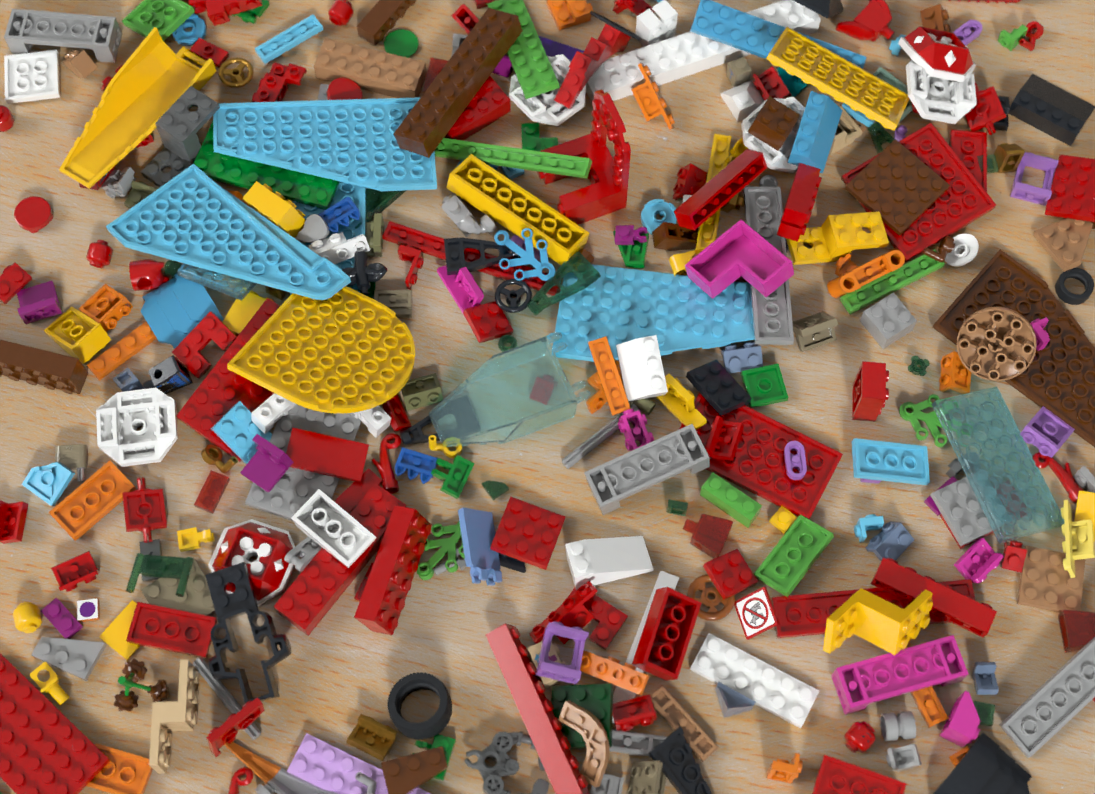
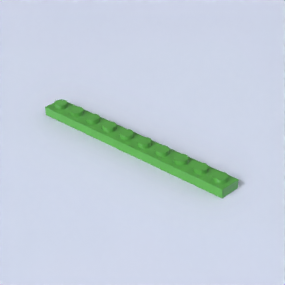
(515, 157)

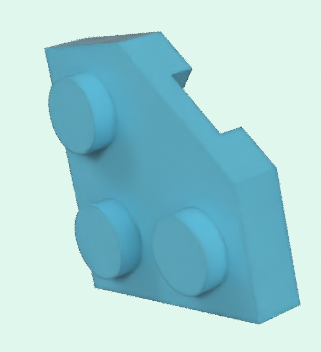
(48, 481)

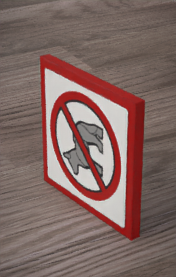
(756, 613)

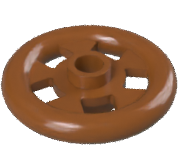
(712, 614)

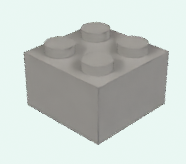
(888, 320)

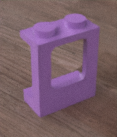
(1032, 193)
(558, 671)

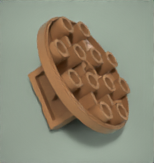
(996, 343)

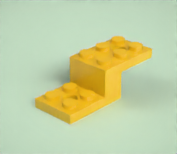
(839, 237)

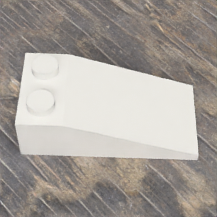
(333, 528)
(607, 559)

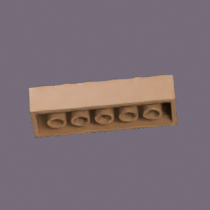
(371, 69)

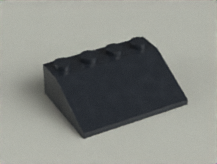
(1051, 109)

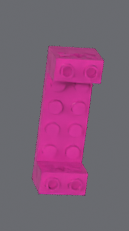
(899, 674)

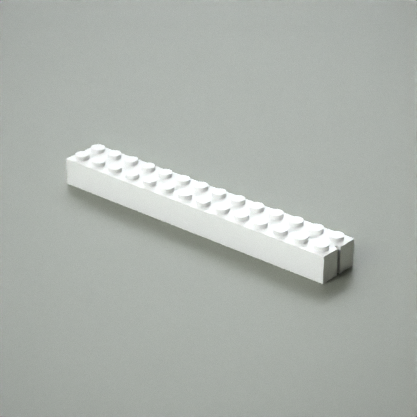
(689, 53)

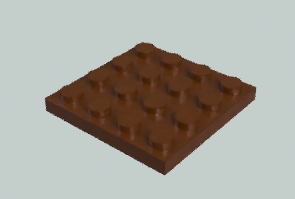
(897, 187)

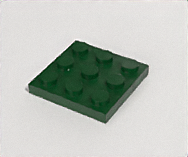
(592, 697)

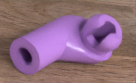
(900, 133)

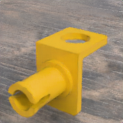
(51, 684)

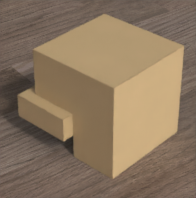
(846, 132)

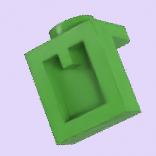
(1011, 40)

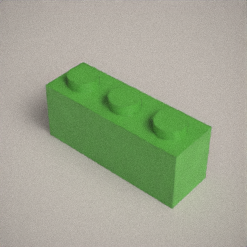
(730, 500)

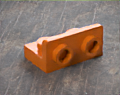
(954, 374)
(783, 771)

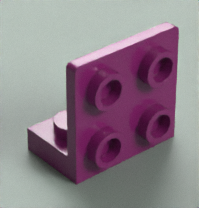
(38, 302)
(266, 465)

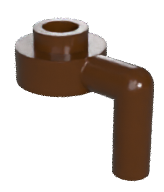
(945, 247)

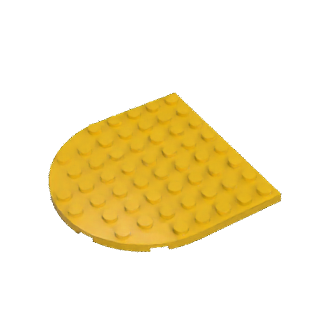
(330, 353)

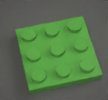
(161, 14)

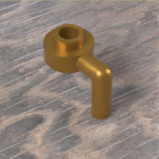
(212, 455)

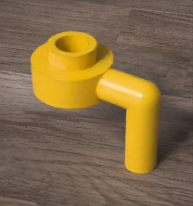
(434, 446)

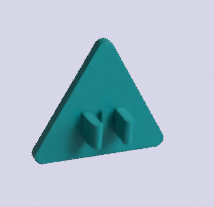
(792, 82)

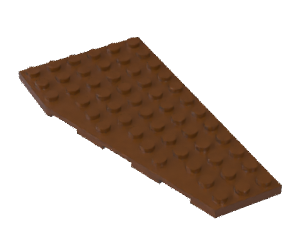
(1061, 372)

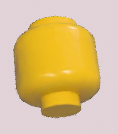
(27, 617)

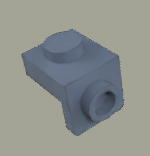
(984, 678)

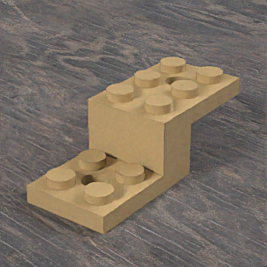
(173, 716)

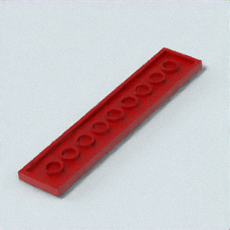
(809, 612)

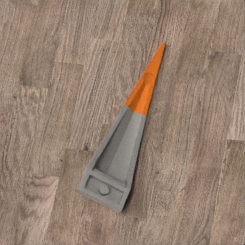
(273, 775)

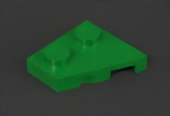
(634, 255)

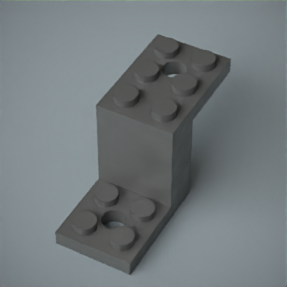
(178, 133)

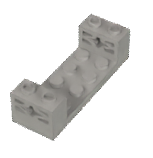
(63, 30)
(646, 467)

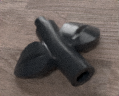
(364, 274)

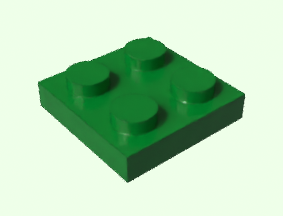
(764, 385)

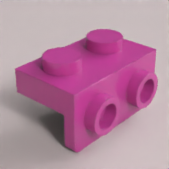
(978, 561)

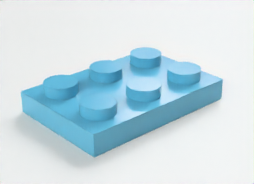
(238, 431)

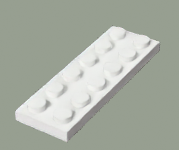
(755, 679)

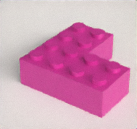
(739, 254)

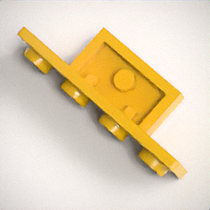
(681, 403)

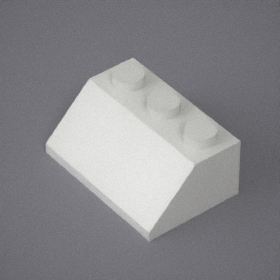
(641, 368)

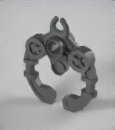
(504, 764)

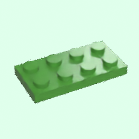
(793, 555)

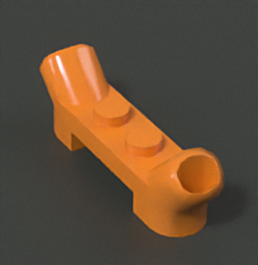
(866, 273)

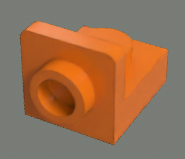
(844, 265)

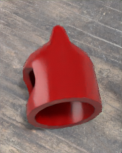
(146, 274)

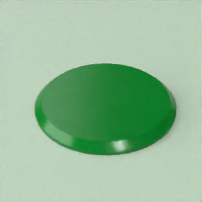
(401, 43)

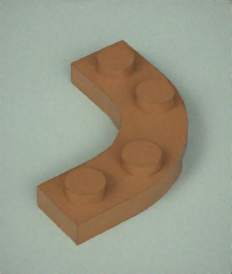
(595, 739)

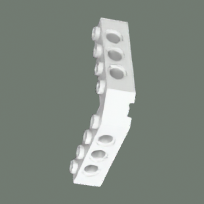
(277, 406)

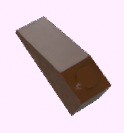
(673, 237)

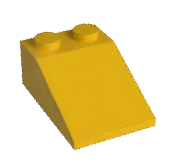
(78, 334)

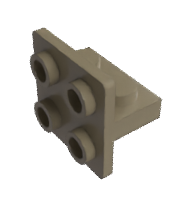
(647, 778)

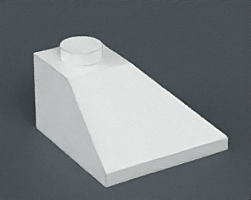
(742, 100)

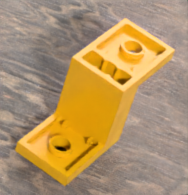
(877, 621)

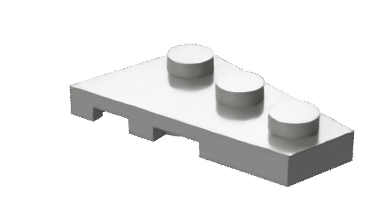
(70, 655)

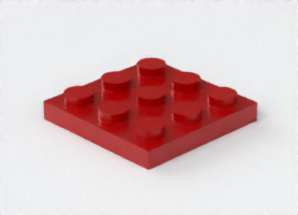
(527, 533)

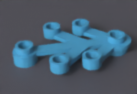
(527, 256)

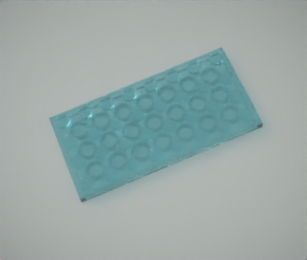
(998, 464)

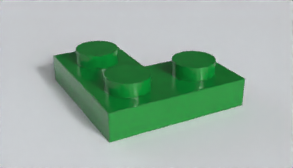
(531, 138)

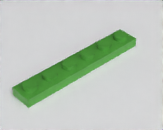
(890, 283)

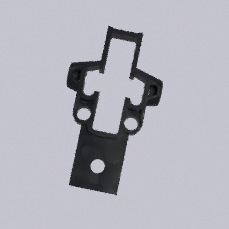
(233, 605)

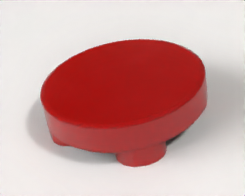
(343, 89)
(33, 213)

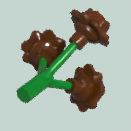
(136, 671)

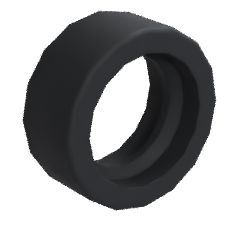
(1071, 298)

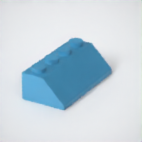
(816, 132)

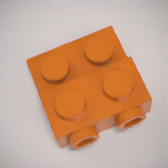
(569, 12)
(106, 307)

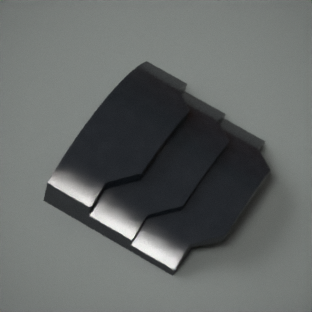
(986, 771)

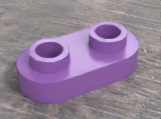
(965, 34)
(795, 461)

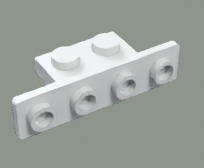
(339, 249)

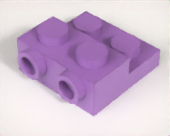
(1046, 432)

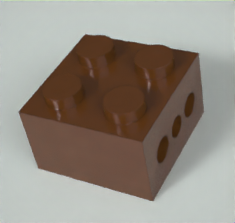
(774, 123)

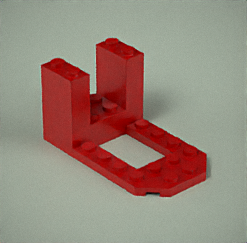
(607, 176)

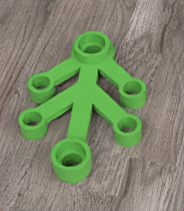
(930, 419)
(447, 545)

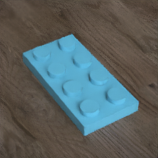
(890, 461)

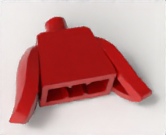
(869, 23)

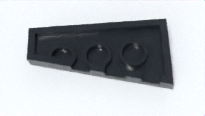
(680, 764)

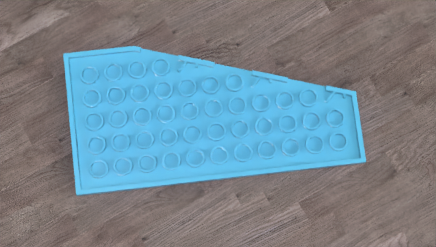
(327, 139)
(648, 303)

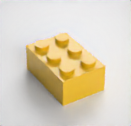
(275, 208)

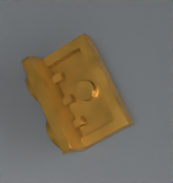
(372, 737)

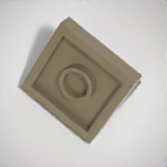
(815, 330)

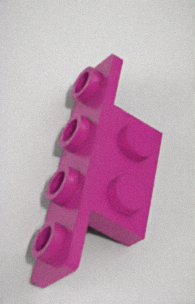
(462, 288)

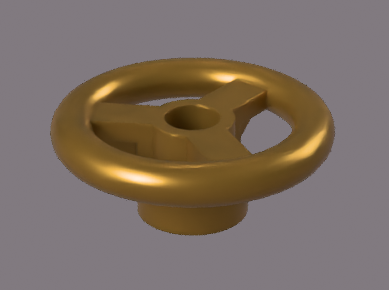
(236, 74)

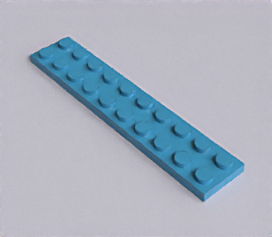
(750, 32)

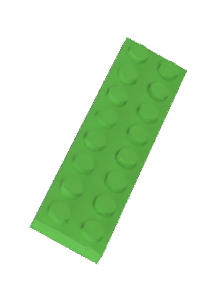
(527, 53)

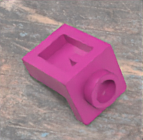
(1041, 335)

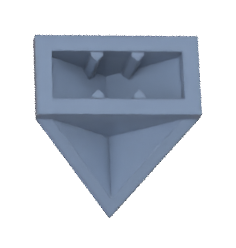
(732, 701)

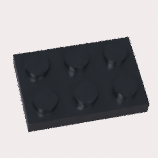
(718, 387)

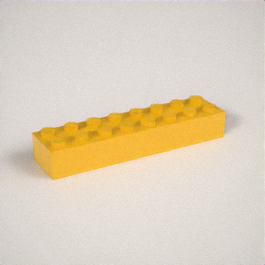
(516, 208)

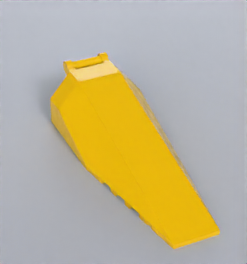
(132, 105)

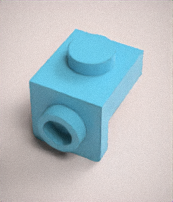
(869, 523)

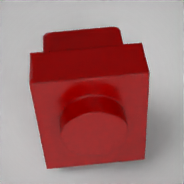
(634, 6)
(414, 256)

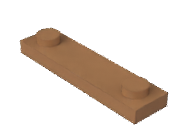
(677, 716)

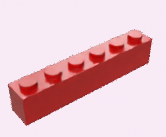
(720, 189)
(947, 603)

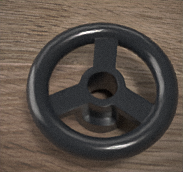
(513, 304)

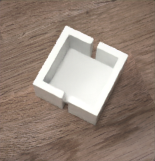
(655, 30)

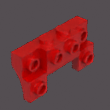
(275, 83)

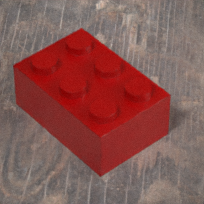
(869, 391)

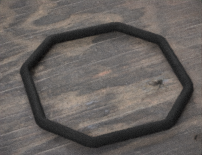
(615, 25)

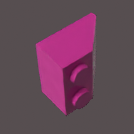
(962, 721)

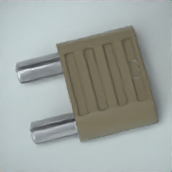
(73, 457)

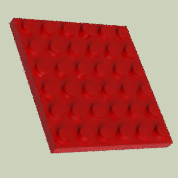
(949, 213)

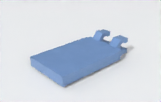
(477, 537)

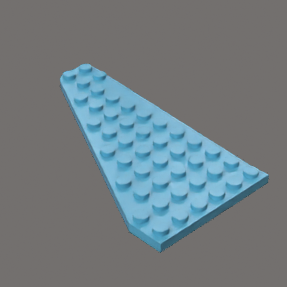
(213, 230)

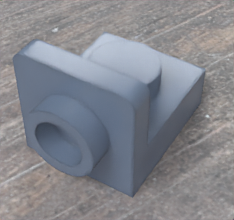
(127, 381)

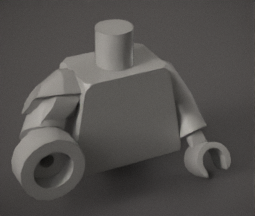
(464, 219)

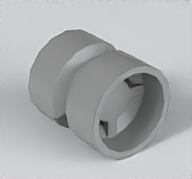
(900, 725)

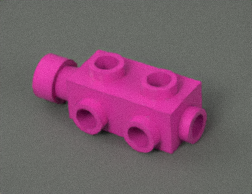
(638, 433)

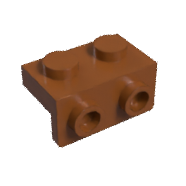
(935, 18)

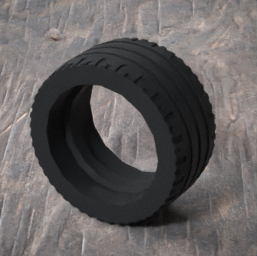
(404, 688)

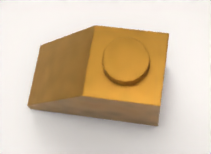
(1008, 157)

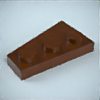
(410, 771)

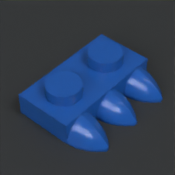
(340, 214)
(415, 464)

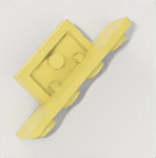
(1078, 539)

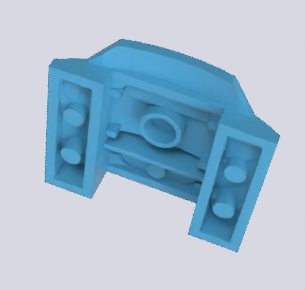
(177, 309)

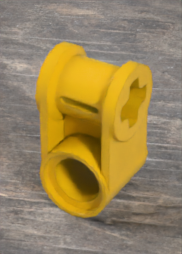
(679, 261)

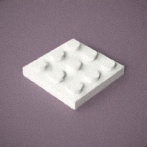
(32, 76)

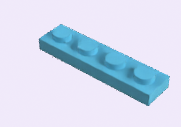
(289, 39)

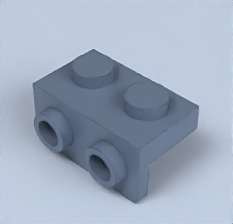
(742, 358)
(890, 541)

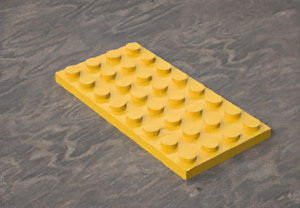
(839, 78)

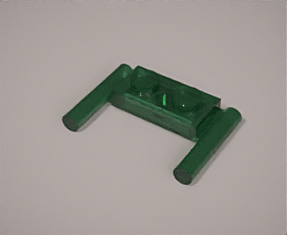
(163, 568)

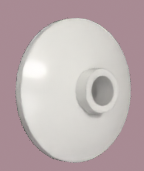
(964, 251)

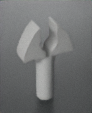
(441, 568)

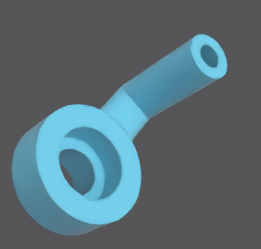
(895, 47)

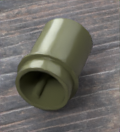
(645, 405)

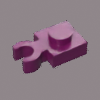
(627, 234)

